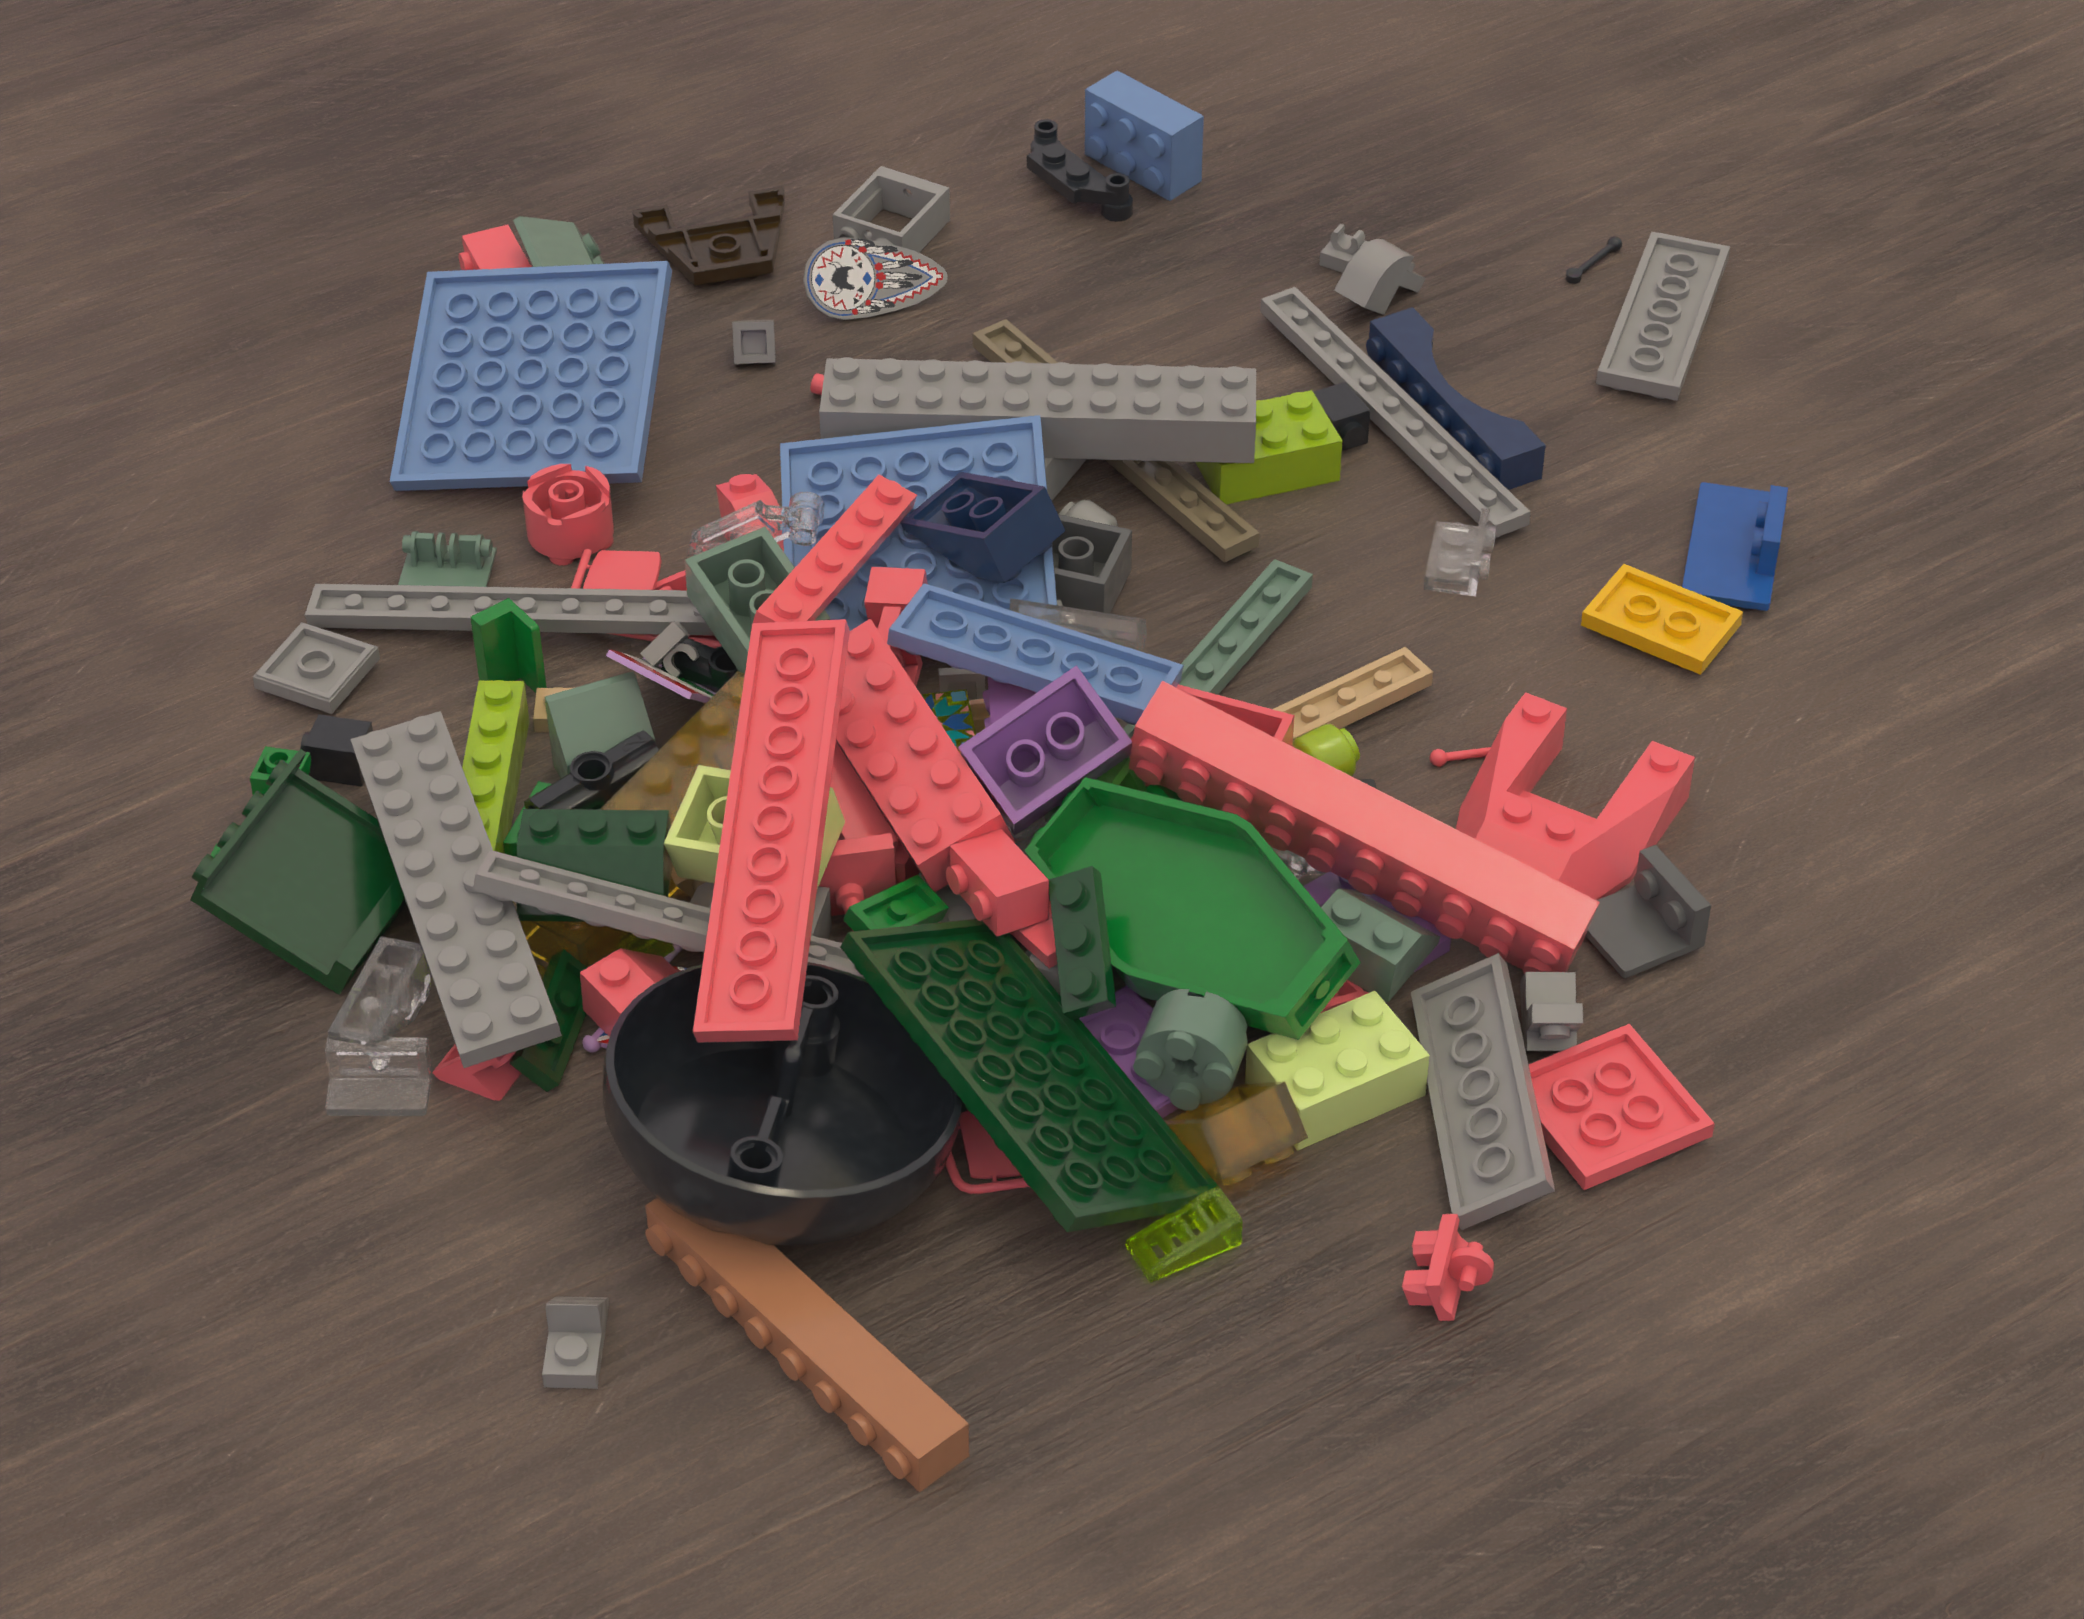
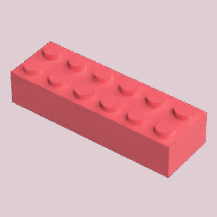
(908, 758)

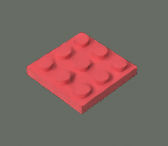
(1613, 1107)

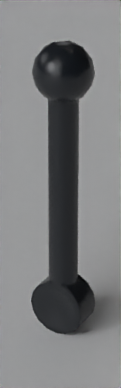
(1574, 275)

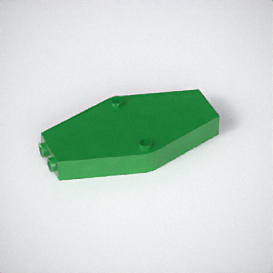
(1199, 904)

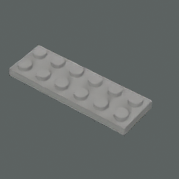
(1663, 316)
(1482, 1092)

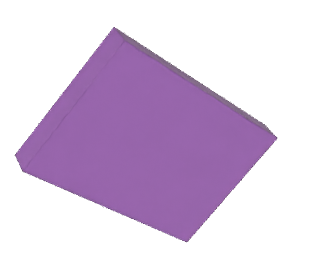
(1120, 1033)

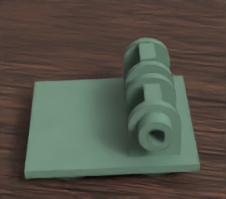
(461, 563)

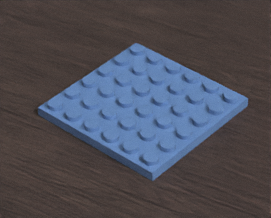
(532, 374)
(921, 463)

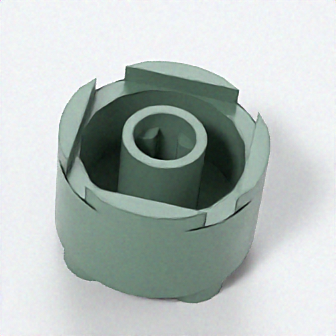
(1192, 1048)

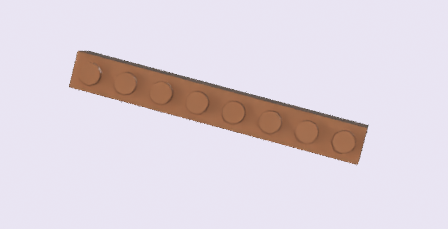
(818, 1345)

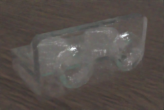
(1459, 556)

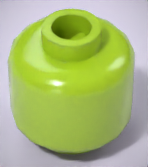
(1330, 746)

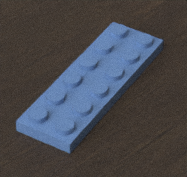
(1027, 650)

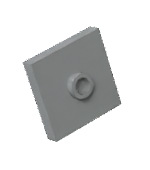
(316, 667)

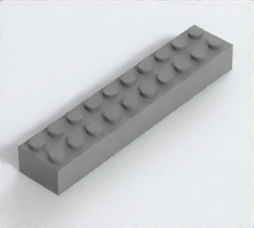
(1082, 407)

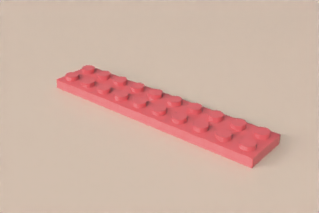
(772, 833)

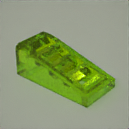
(1209, 1213)

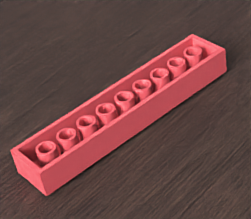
(1360, 833)

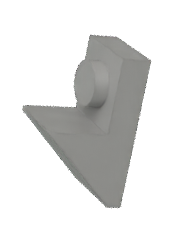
(574, 1341)

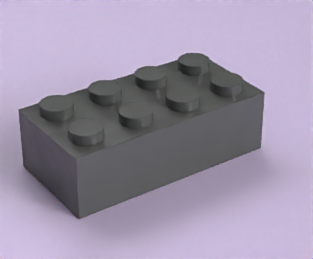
(1091, 563)

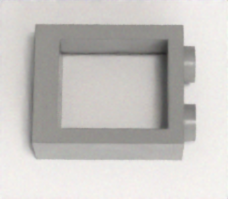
(887, 190)

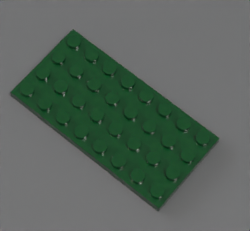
(1029, 1072)

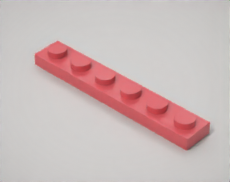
(838, 554)

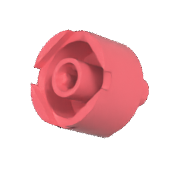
(568, 512)

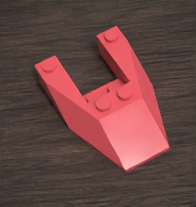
(1559, 841)

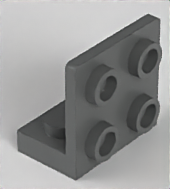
(1651, 919)

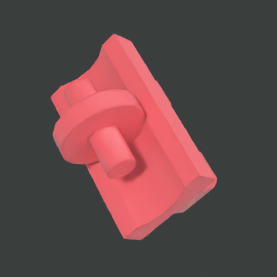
(1452, 1268)

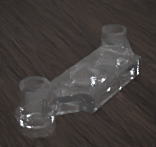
(795, 522)

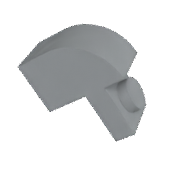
(1376, 274)
(1549, 1011)

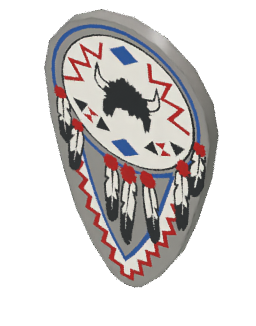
(868, 278)

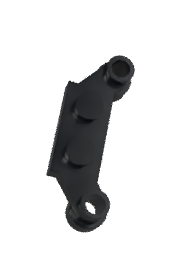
(1075, 177)

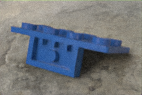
(1735, 544)

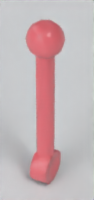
(1440, 757)

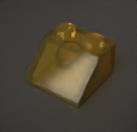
(1241, 1130)

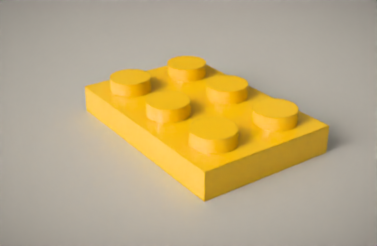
(1662, 618)

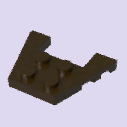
(719, 248)

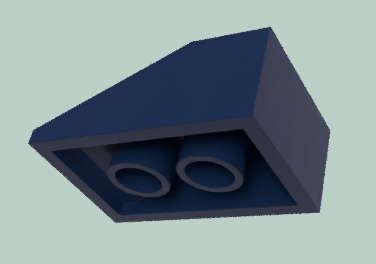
(987, 524)

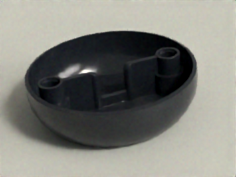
(779, 1134)

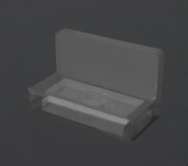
(379, 1079)

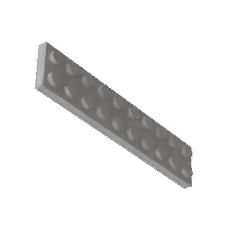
(436, 847)

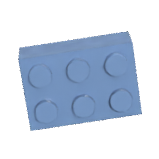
(1143, 135)

